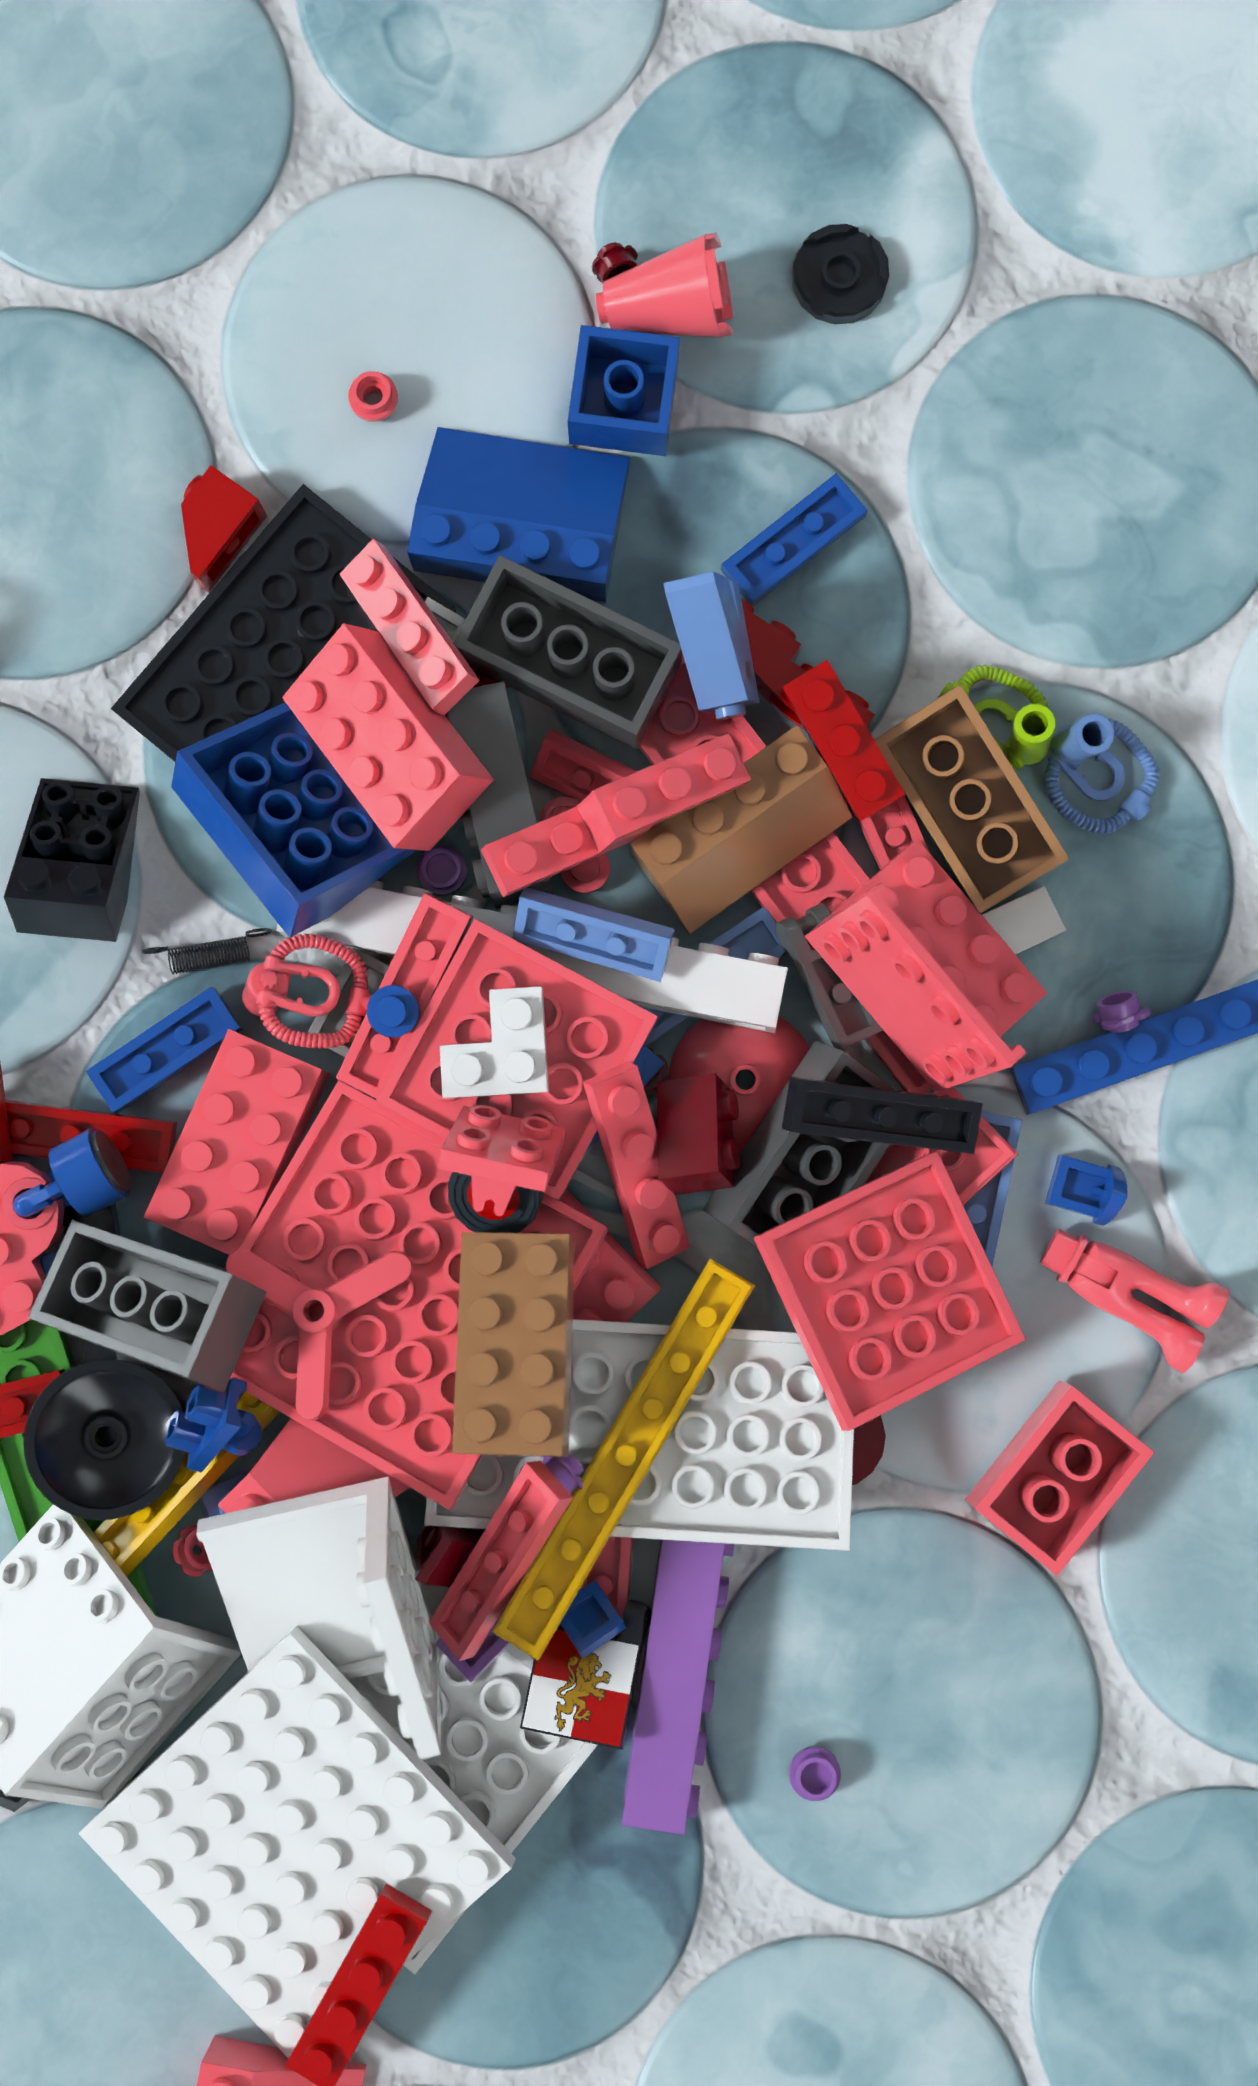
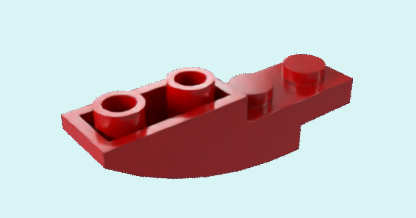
(773, 660)

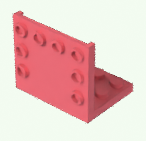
(929, 969)

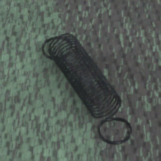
(153, 950)

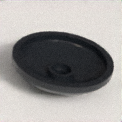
(93, 1477)

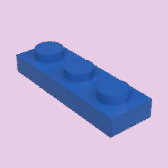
(794, 539)
(163, 1050)

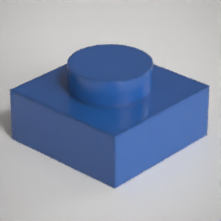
(591, 1620)

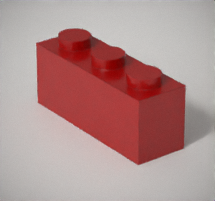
(843, 740)

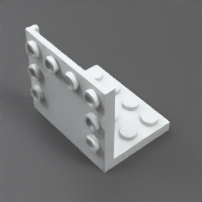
(342, 1577)
(88, 1668)

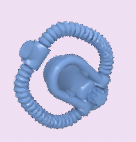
(1090, 738)

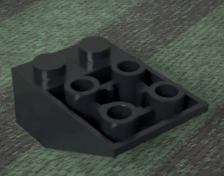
(74, 861)

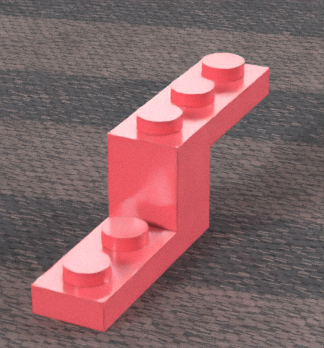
(616, 814)

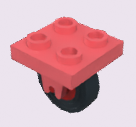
(498, 1168)

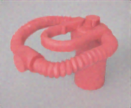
(269, 984)

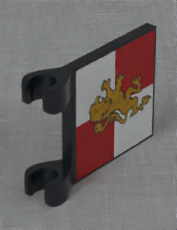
(588, 1695)

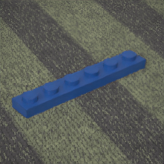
(1138, 1051)

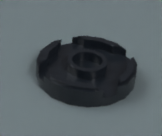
(840, 274)

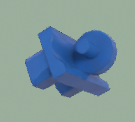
(213, 1424)

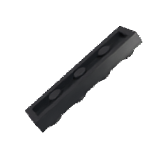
(881, 1115)

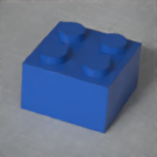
(623, 390)

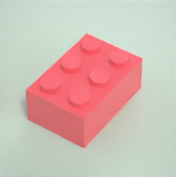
(1059, 1476)

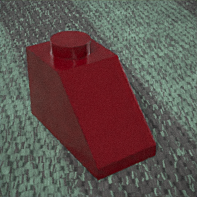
(443, 1553)

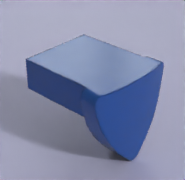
(1087, 1189)

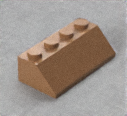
(743, 837)

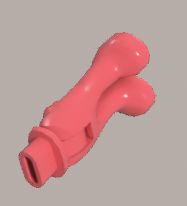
(1107, 1281)

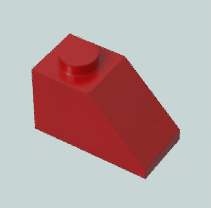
(217, 524)

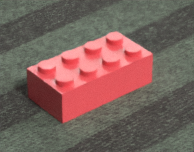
(386, 739)
(236, 1142)

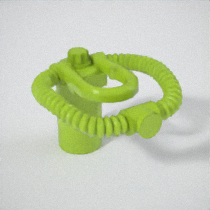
(1032, 724)

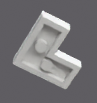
(512, 1061)

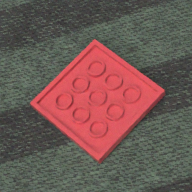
(585, 1036)
(889, 1290)

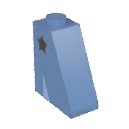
(714, 642)

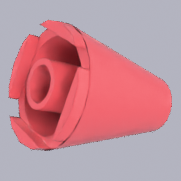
(672, 293)

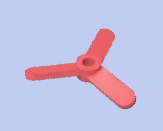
(316, 1336)

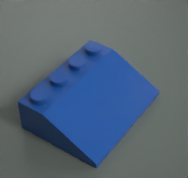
(520, 501)
(283, 817)

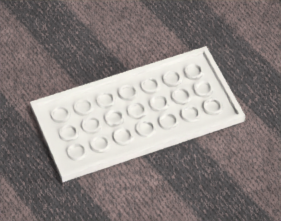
(743, 1465)

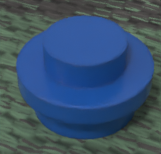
(393, 1011)

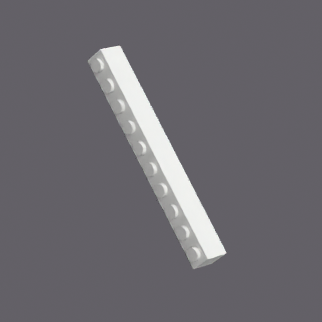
(694, 984)

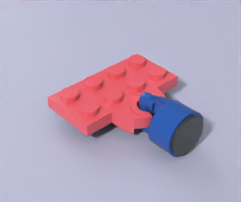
(84, 1174)

